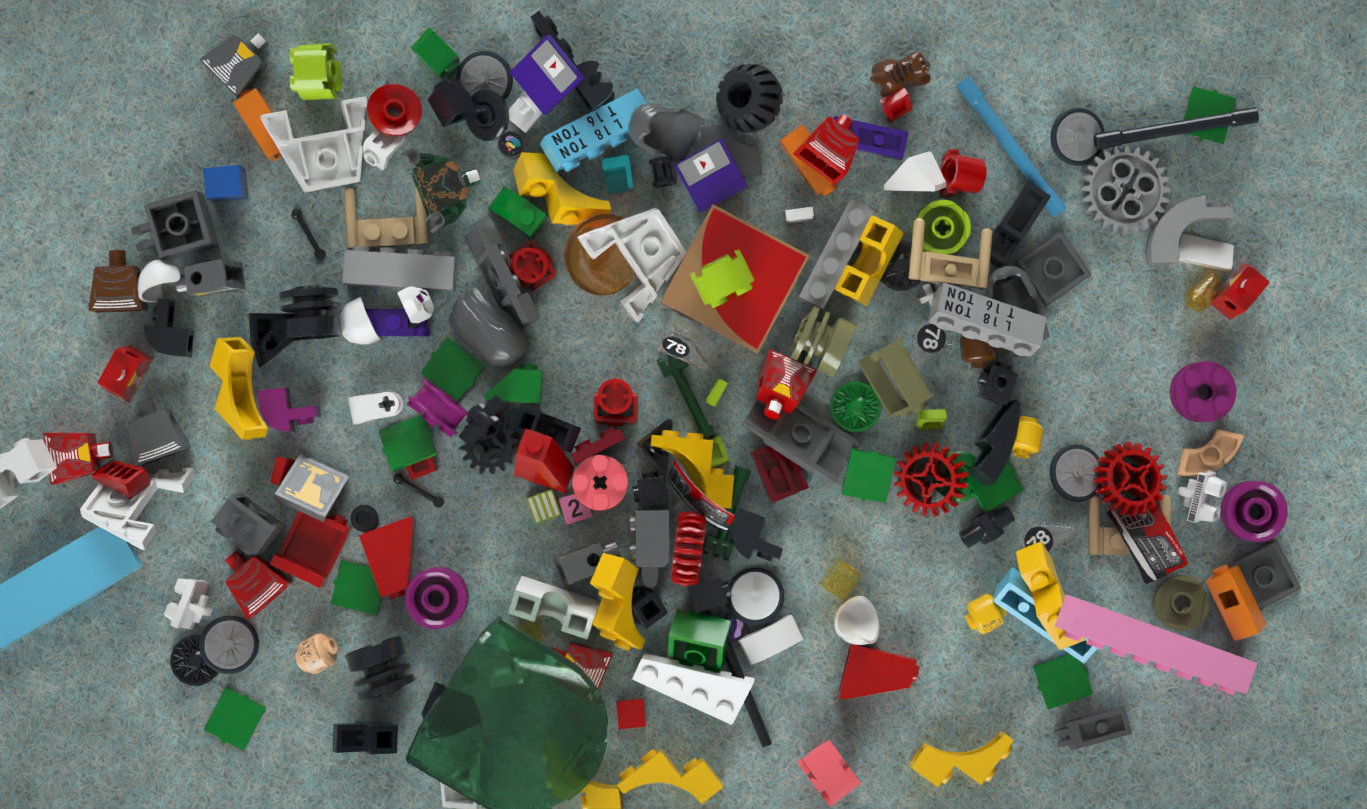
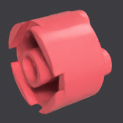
(584, 484)
(829, 772)

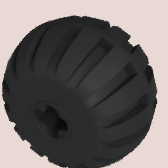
(764, 101)

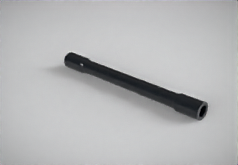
(1119, 137)

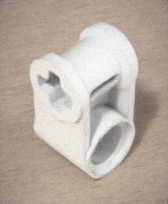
(370, 406)

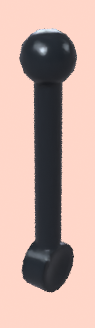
(297, 215)
(437, 501)

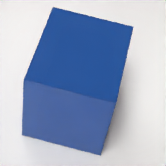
(225, 183)

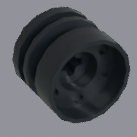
(310, 313)
(380, 668)

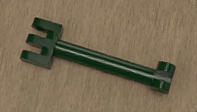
(687, 393)
(720, 541)

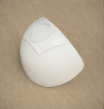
(153, 276)
(356, 324)
(857, 621)

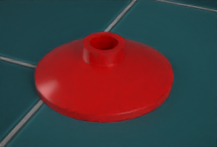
(398, 98)

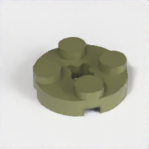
(1167, 611)

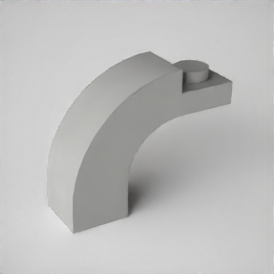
(1164, 237)

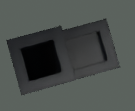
(163, 335)
(561, 431)
(746, 533)
(365, 737)

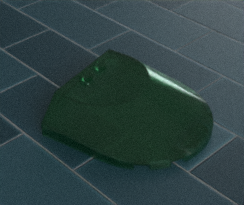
(513, 724)

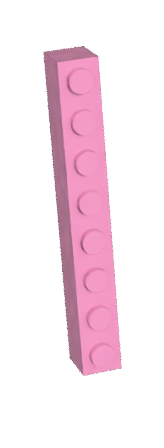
(1154, 644)

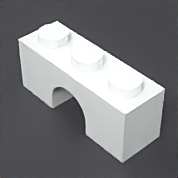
(28, 462)
(571, 609)

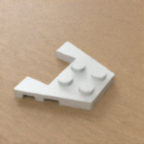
(323, 158)
(649, 249)
(119, 513)

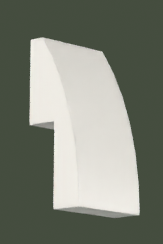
(770, 640)

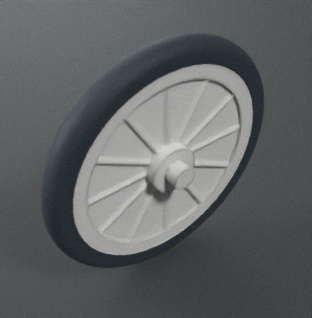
(756, 596)

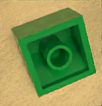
(699, 640)

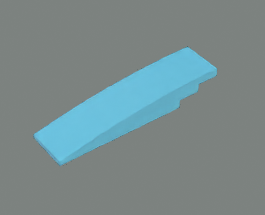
(63, 582)

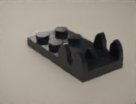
(590, 89)

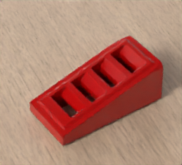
(122, 478)

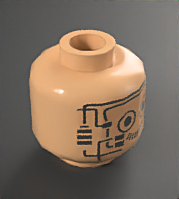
(316, 653)

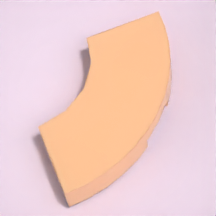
(1210, 456)

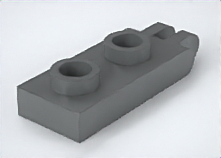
(1094, 728)

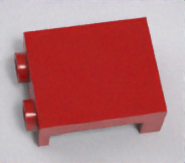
(312, 547)

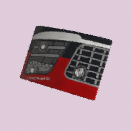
(698, 501)
(1150, 542)

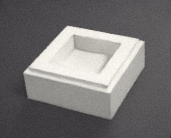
(798, 215)

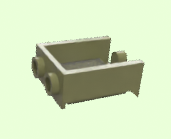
(895, 380)

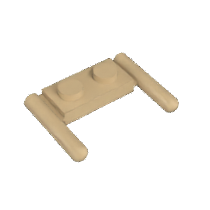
(387, 230)
(949, 268)
(1108, 539)

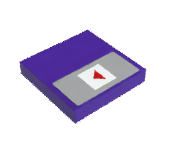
(547, 74)
(711, 175)

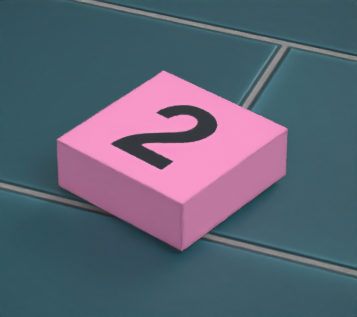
(573, 509)

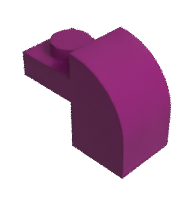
(278, 412)

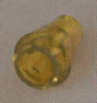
(1202, 293)

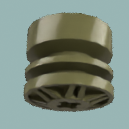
(823, 341)

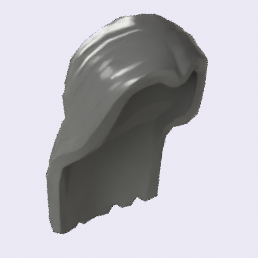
(664, 129)
(1015, 288)
(487, 329)

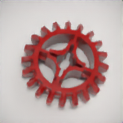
(930, 490)
(1146, 494)
(688, 548)

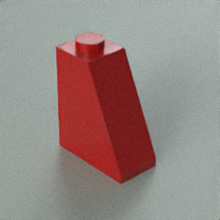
(543, 462)
(391, 555)
(875, 672)

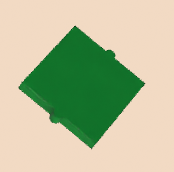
(1209, 103)
(452, 369)
(407, 443)
(868, 475)
(995, 494)
(356, 588)
(1062, 680)
(234, 718)

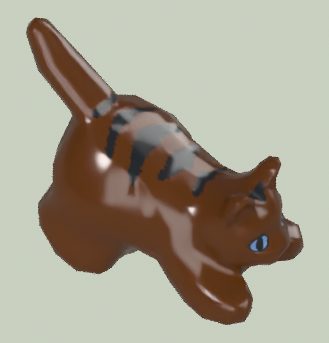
(901, 73)

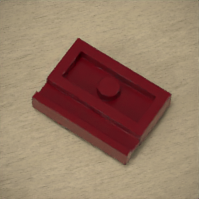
(586, 449)
(778, 474)

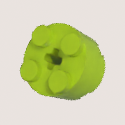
(315, 71)
(952, 218)
(722, 279)

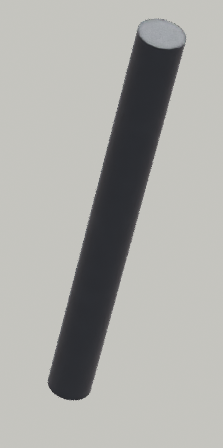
(749, 702)

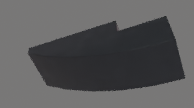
(1016, 223)
(996, 444)

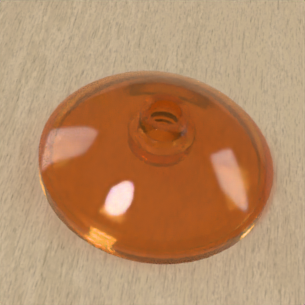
(606, 272)

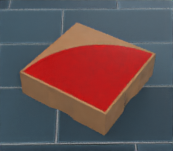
(748, 316)

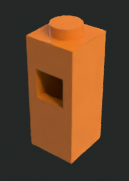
(251, 106)
(814, 179)
(1235, 602)

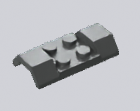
(493, 264)
(804, 439)

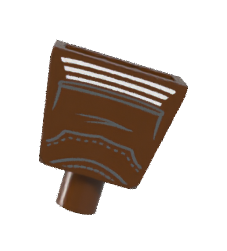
(116, 286)

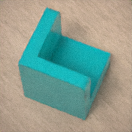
(618, 174)

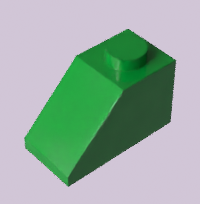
(436, 54)
(518, 212)
(520, 386)

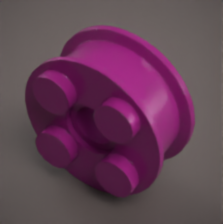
(1220, 389)
(437, 408)
(1271, 516)
(419, 603)

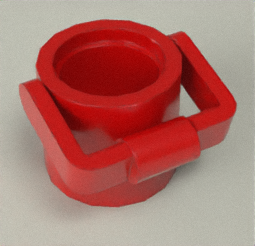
(961, 173)
(531, 265)
(615, 399)

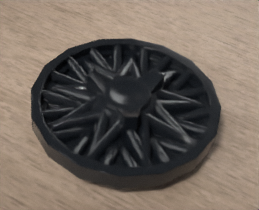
(489, 117)
(897, 272)
(188, 663)

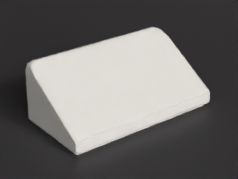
(1206, 252)

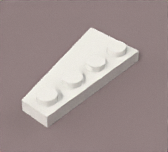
(705, 690)

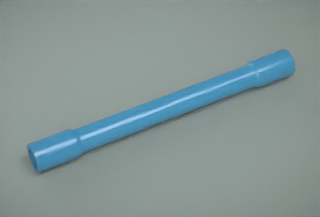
(977, 101)

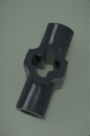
(483, 421)
(987, 527)

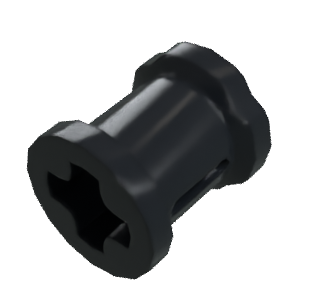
(662, 171)

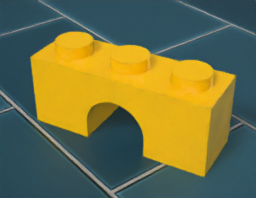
(878, 246)

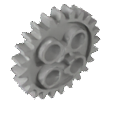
(1145, 203)

